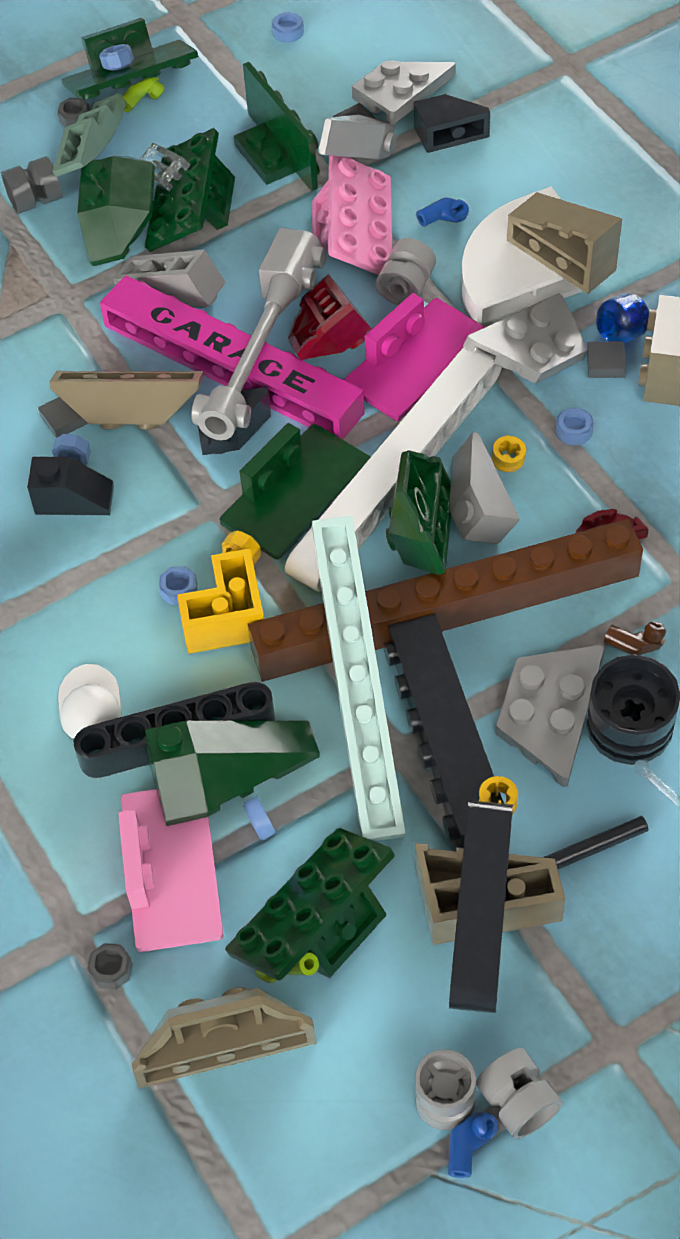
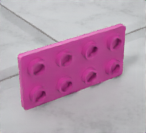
(410, 353)

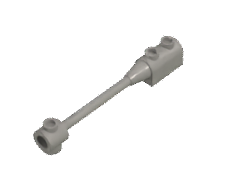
(283, 276)

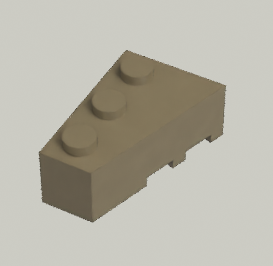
(567, 238)

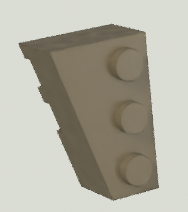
(662, 373)
(531, 897)

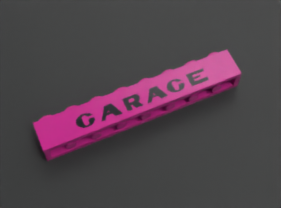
(216, 347)

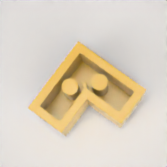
(222, 614)

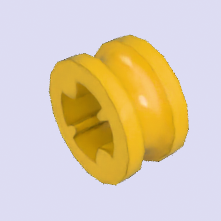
(511, 445)
(499, 784)

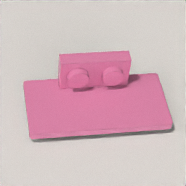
(354, 214)
(168, 876)

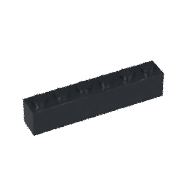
(440, 717)

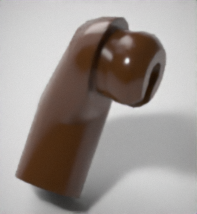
(639, 643)

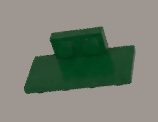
(146, 60)
(279, 140)
(199, 194)
(291, 486)
(318, 910)

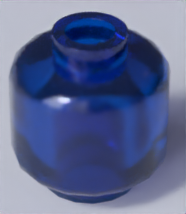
(622, 318)

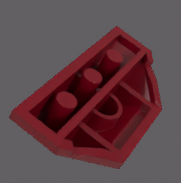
(326, 322)

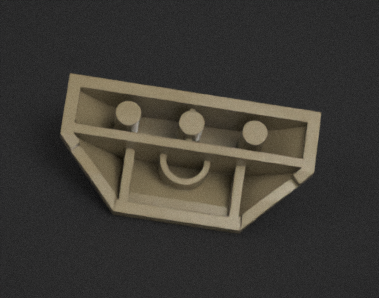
(126, 396)
(220, 1034)

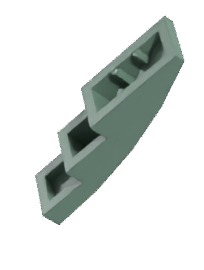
(90, 134)

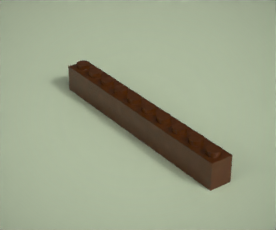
(459, 596)

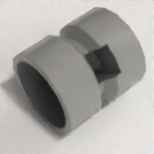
(405, 270)
(445, 1089)
(522, 1097)

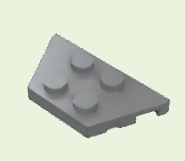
(398, 85)
(533, 340)
(549, 706)

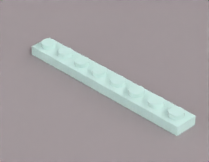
(358, 680)

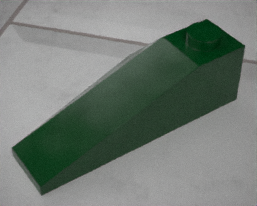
(214, 761)

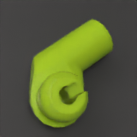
(140, 89)

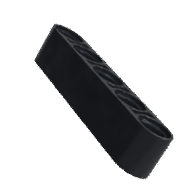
(115, 734)
(481, 907)

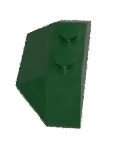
(114, 205)
(421, 513)

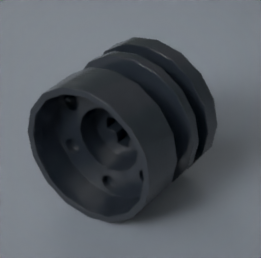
(632, 709)

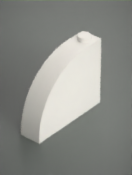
(500, 276)

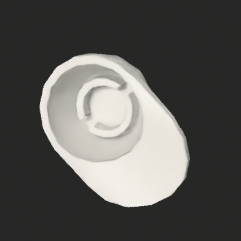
(88, 698)

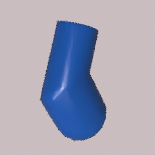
(444, 209)
(466, 1139)

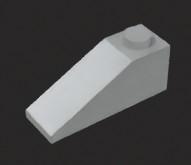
(357, 137)
(184, 275)
(478, 495)

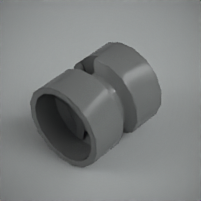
(31, 185)

